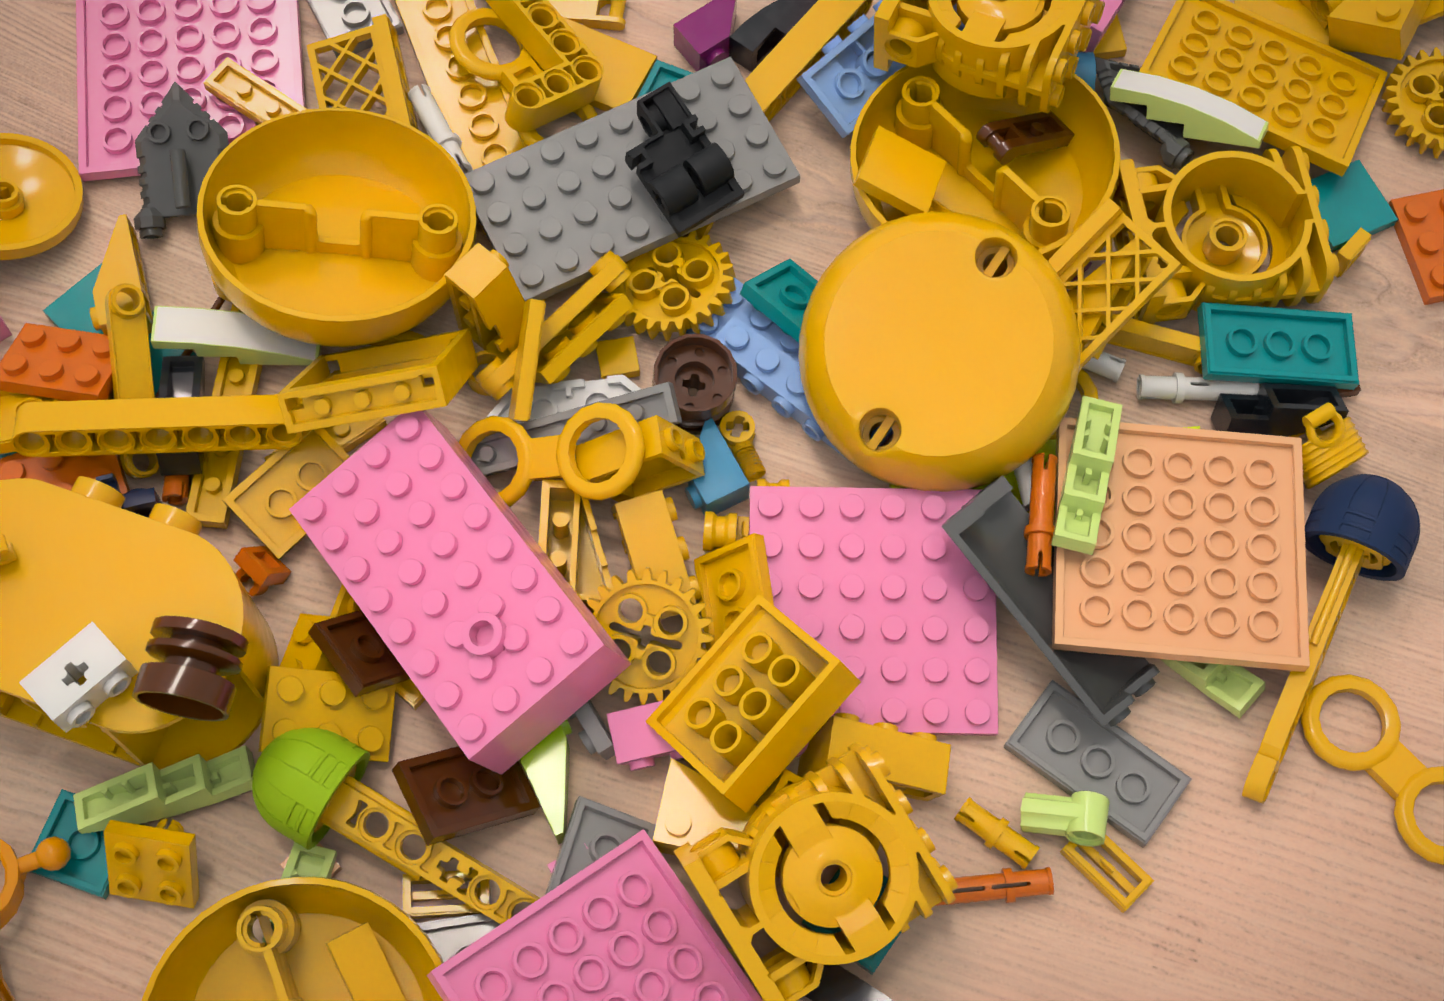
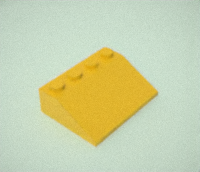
(753, 702)

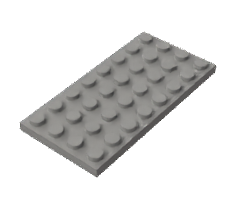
(575, 197)

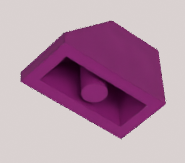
(705, 33)

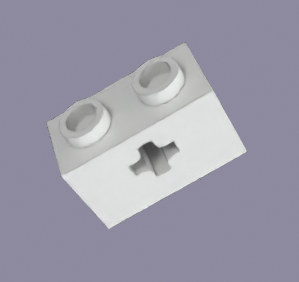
(56, 683)

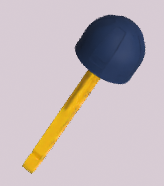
(1363, 530)

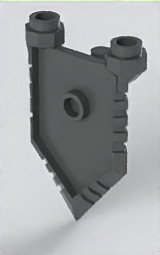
(1174, 149)
(174, 160)

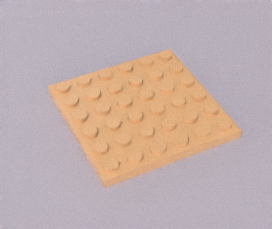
(1190, 551)

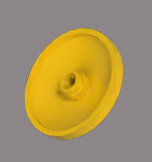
(37, 196)

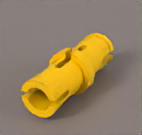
(996, 833)

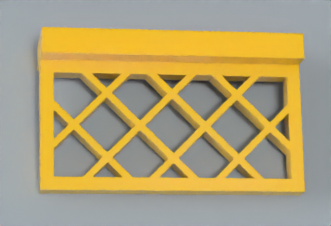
(389, 66)
(1085, 247)

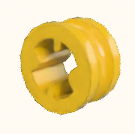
(729, 422)

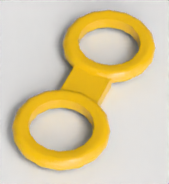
(509, 73)
(555, 455)
(1386, 763)

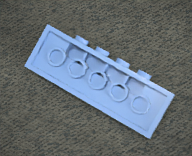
(847, 75)
(766, 361)

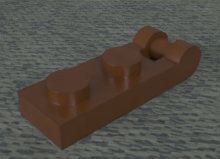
(1024, 135)

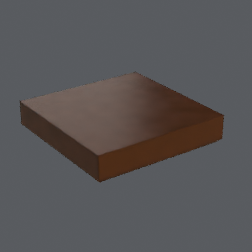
(357, 653)

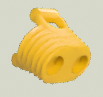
(1328, 449)

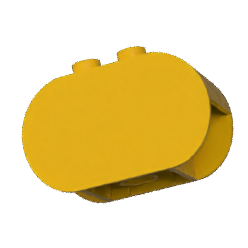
(121, 570)

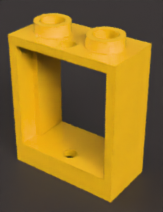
(669, 458)

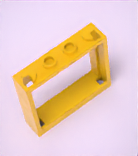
(379, 381)

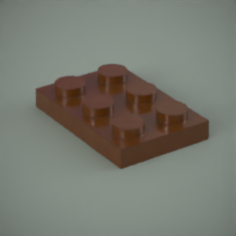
(461, 797)

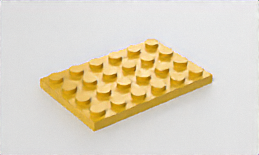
(1288, 79)

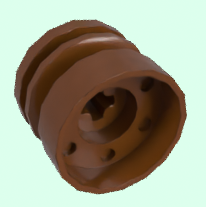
(699, 364)
(190, 669)

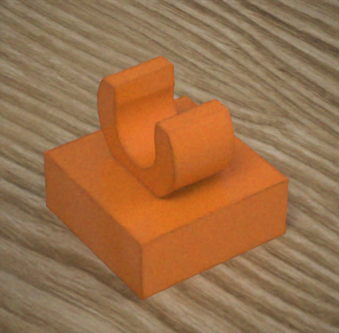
(262, 567)

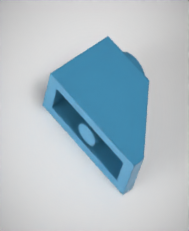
(723, 478)

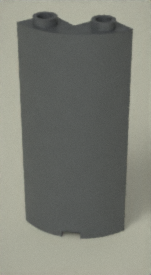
(993, 540)

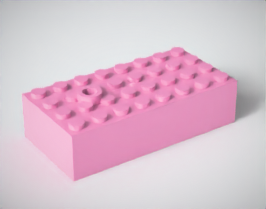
(458, 590)

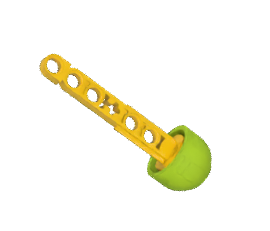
(313, 785)

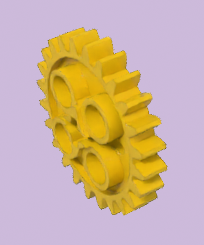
(1417, 100)
(678, 286)
(656, 598)

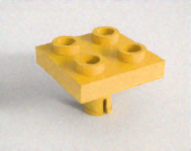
(152, 862)

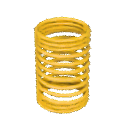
(752, 468)

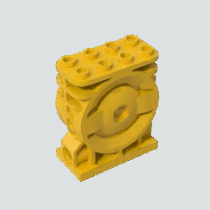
(1029, 62)
(1269, 202)
(850, 790)

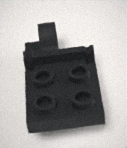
(680, 164)

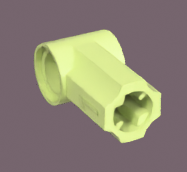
(1077, 817)

